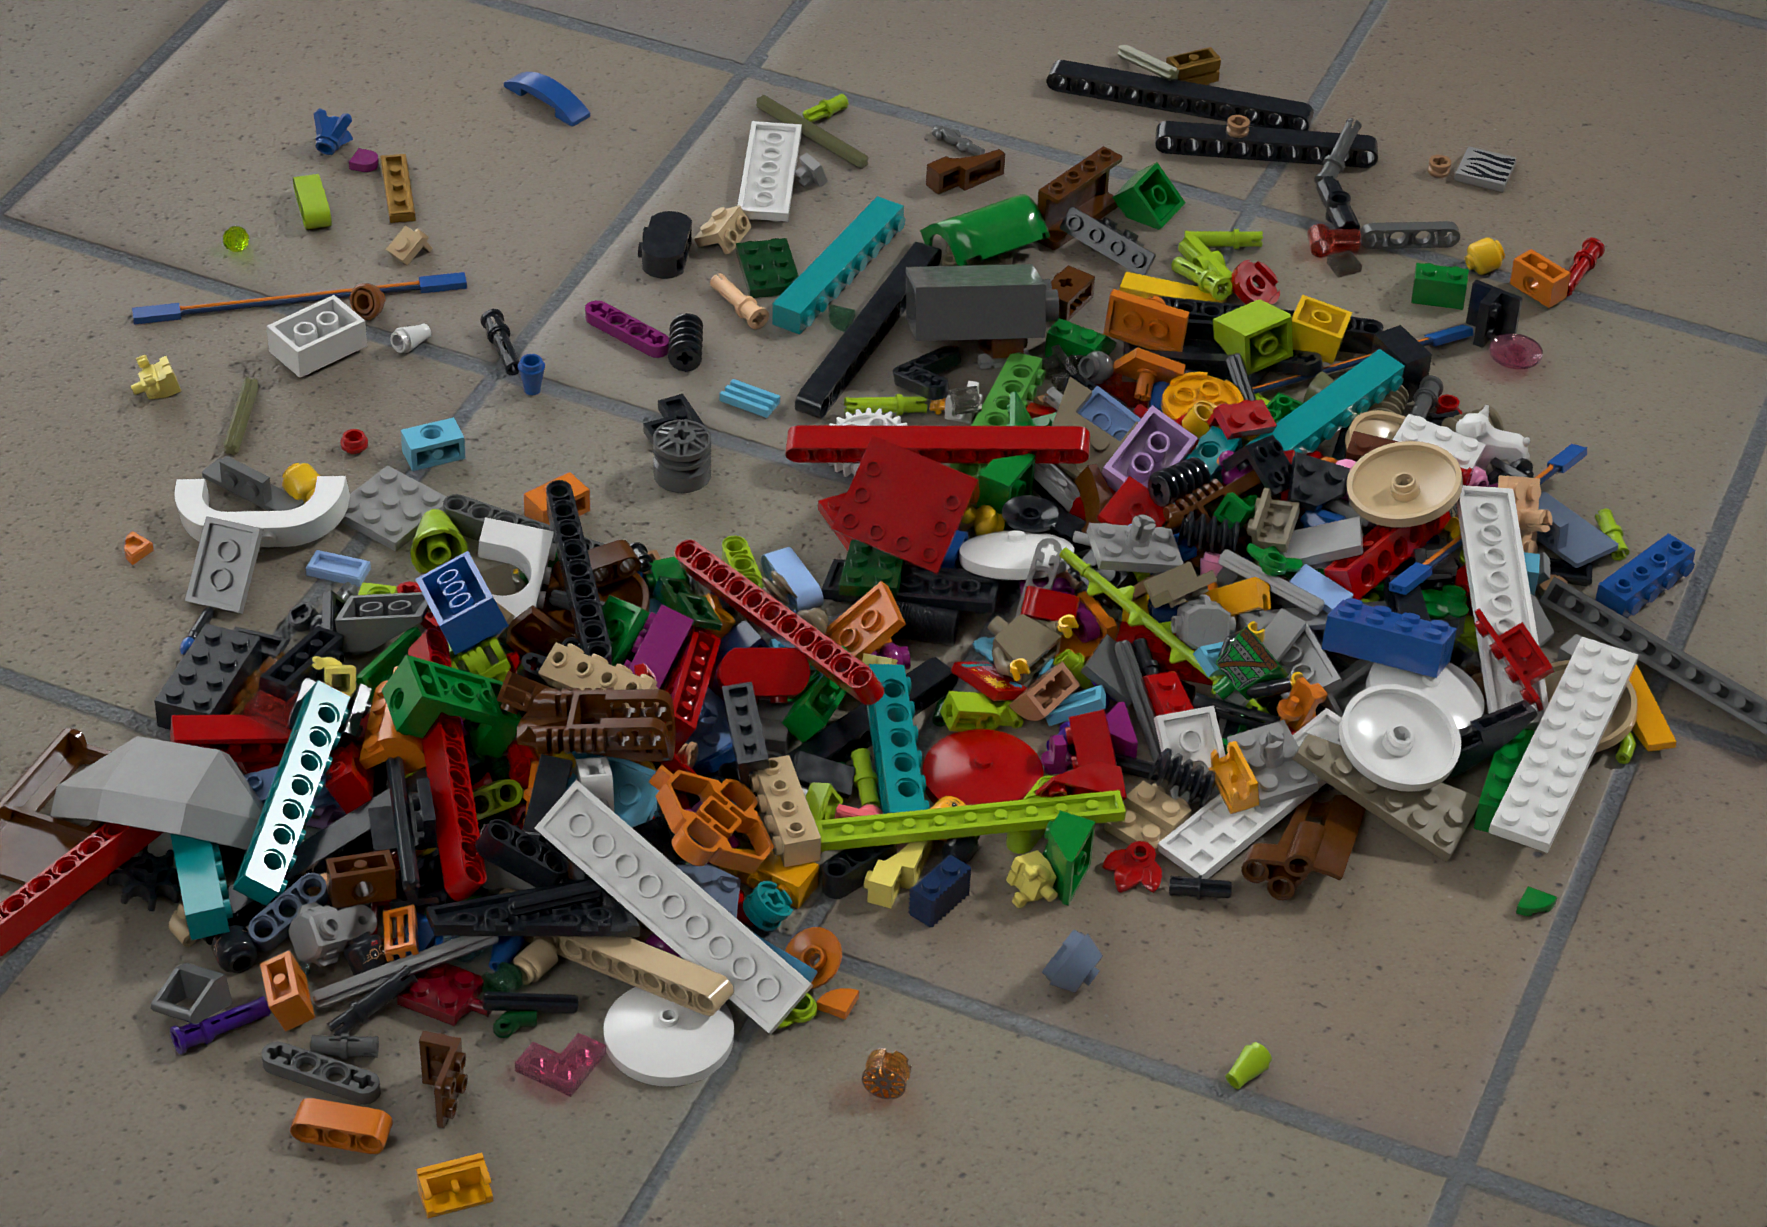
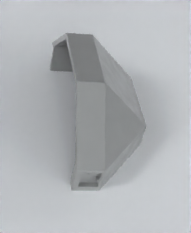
(164, 790)

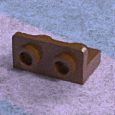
(534, 633)

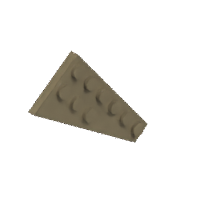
(1429, 816)

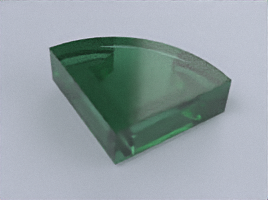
(841, 317)

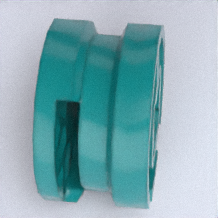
(767, 906)

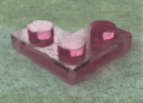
(565, 1070)

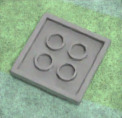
(390, 507)

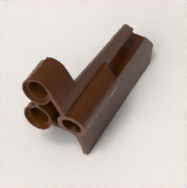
(1307, 846)

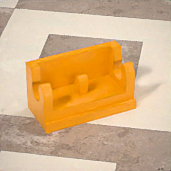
(1242, 596)
(1234, 779)
(454, 1185)

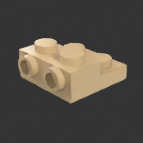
(1149, 815)

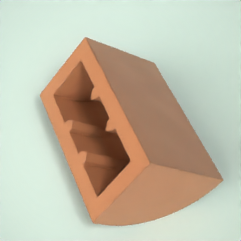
(1045, 693)

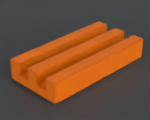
(402, 946)

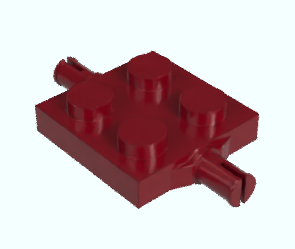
(444, 993)

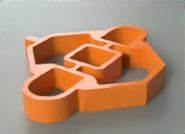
(713, 820)

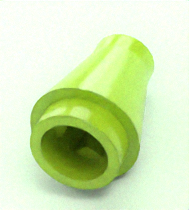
(1250, 1063)

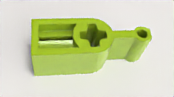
(977, 711)

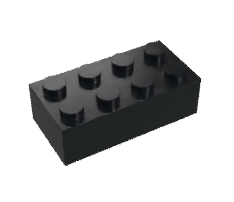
(209, 674)

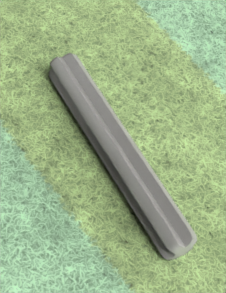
(1277, 584)

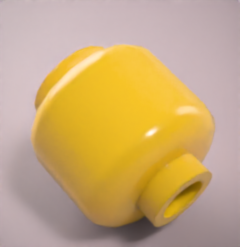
(1484, 255)
(300, 481)

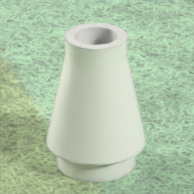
(407, 338)

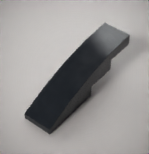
(1491, 734)

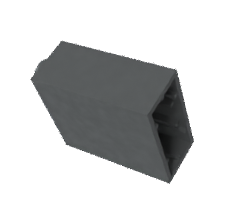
(979, 302)

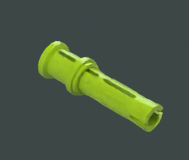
(1207, 281)

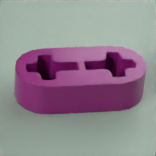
(1088, 625)

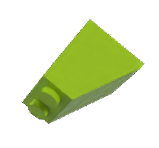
(1257, 333)

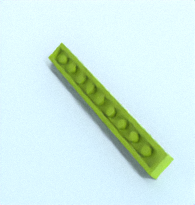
(966, 820)

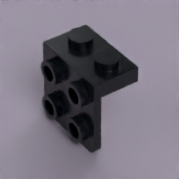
(358, 709)

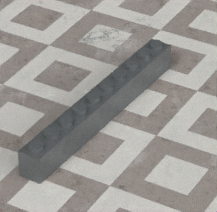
(1657, 653)

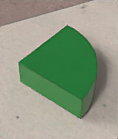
(1535, 901)

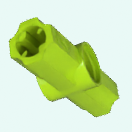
(1198, 254)

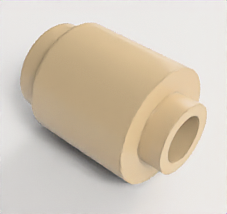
(536, 960)

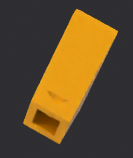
(796, 880)

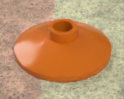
(817, 943)

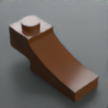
(964, 172)
(1093, 492)

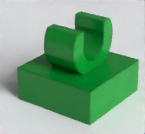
(1234, 510)

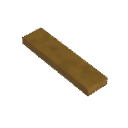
(397, 188)

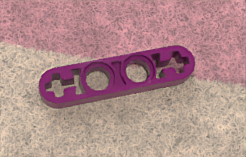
(651, 342)

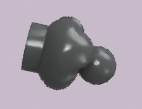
(1096, 367)

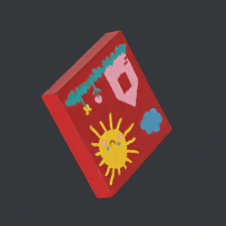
(987, 680)

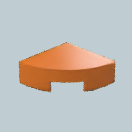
(136, 547)
(838, 1002)

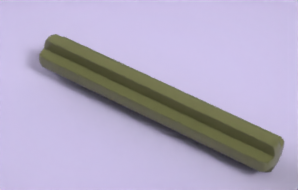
(1148, 62)
(241, 416)

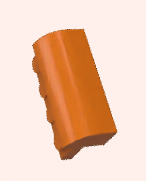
(384, 741)

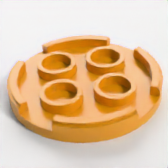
(1195, 387)

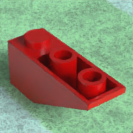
(1085, 779)

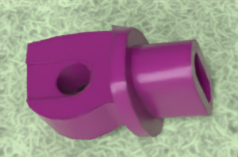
(1057, 757)

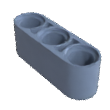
(271, 915)

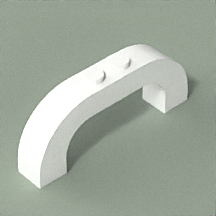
(280, 528)

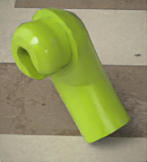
(1626, 749)

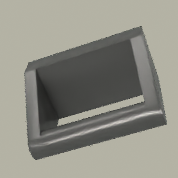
(196, 983)

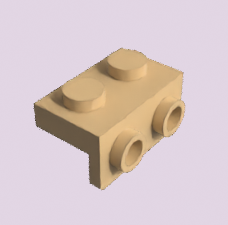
(724, 227)

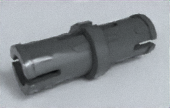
(345, 1046)

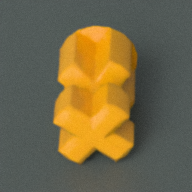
(937, 406)

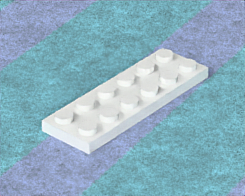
(769, 170)

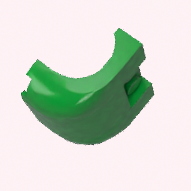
(990, 229)

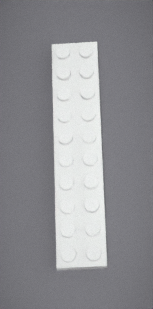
(1497, 584)
(1563, 745)
(673, 905)

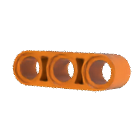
(341, 1126)

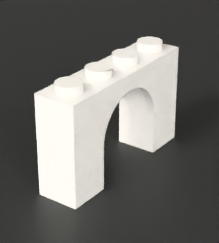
(526, 549)

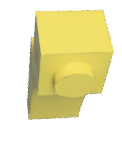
(896, 872)

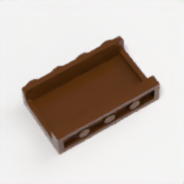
(1079, 187)

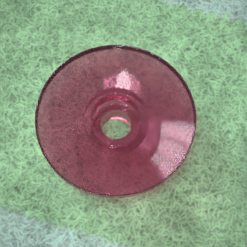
(1515, 351)

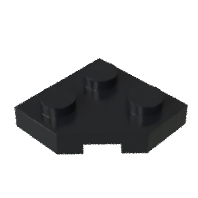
(1316, 482)

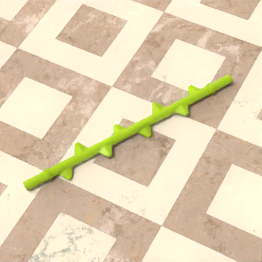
(1123, 597)

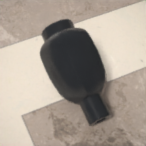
(961, 848)

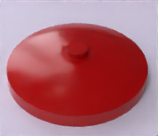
(981, 767)

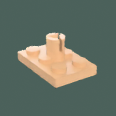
(1527, 495)

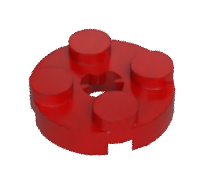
(1258, 272)

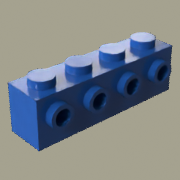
(1646, 576)

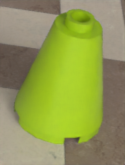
(436, 541)

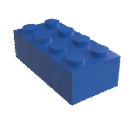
(462, 603)
(1389, 637)

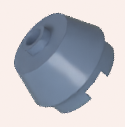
(1074, 963)

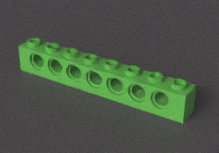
(1019, 374)

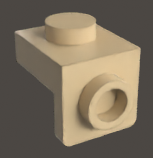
(408, 244)

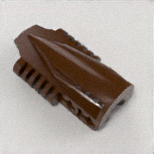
(1206, 501)
(601, 723)

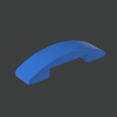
(566, 104)

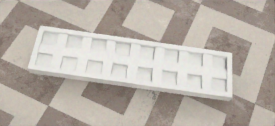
(1216, 836)

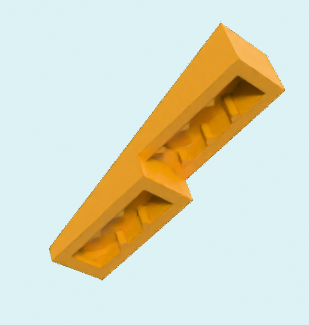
(1650, 723)

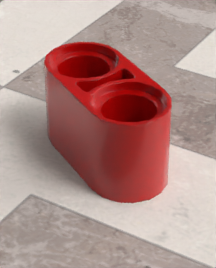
(1048, 604)

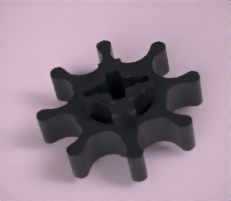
(147, 878)

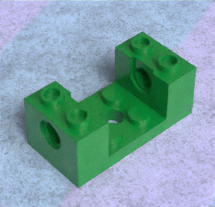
(425, 689)

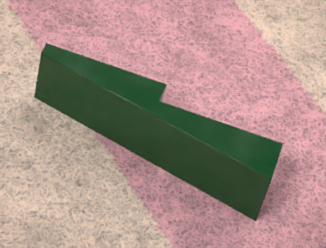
(679, 597)

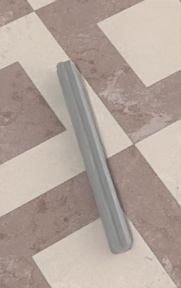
(424, 960)

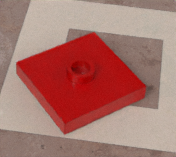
(1130, 501)

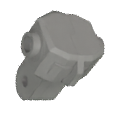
(1202, 622)
(323, 932)

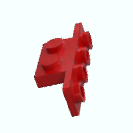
(1521, 654)

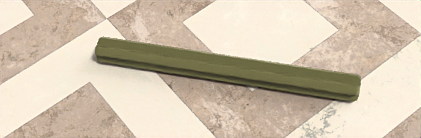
(813, 132)

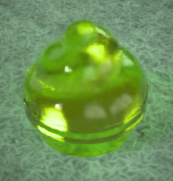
(236, 239)

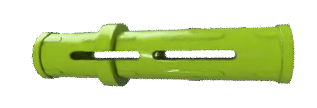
(1229, 238)
(894, 404)

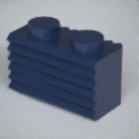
(940, 891)

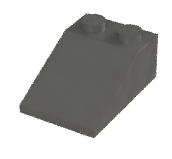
(377, 618)

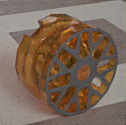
(886, 1074)

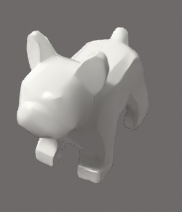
(1498, 443)

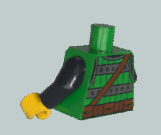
(1251, 667)

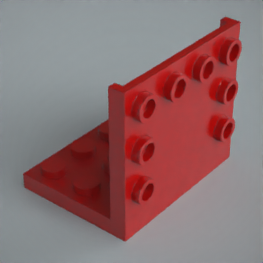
(905, 504)

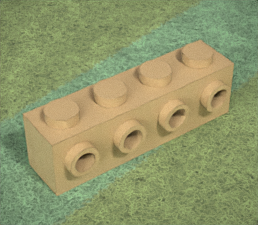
(573, 669)
(786, 812)

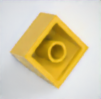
(1319, 327)

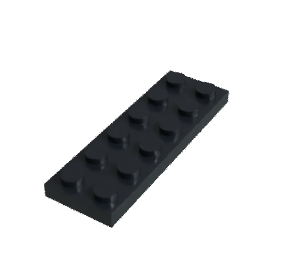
(949, 589)

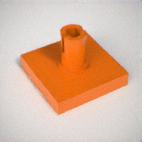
(1147, 369)

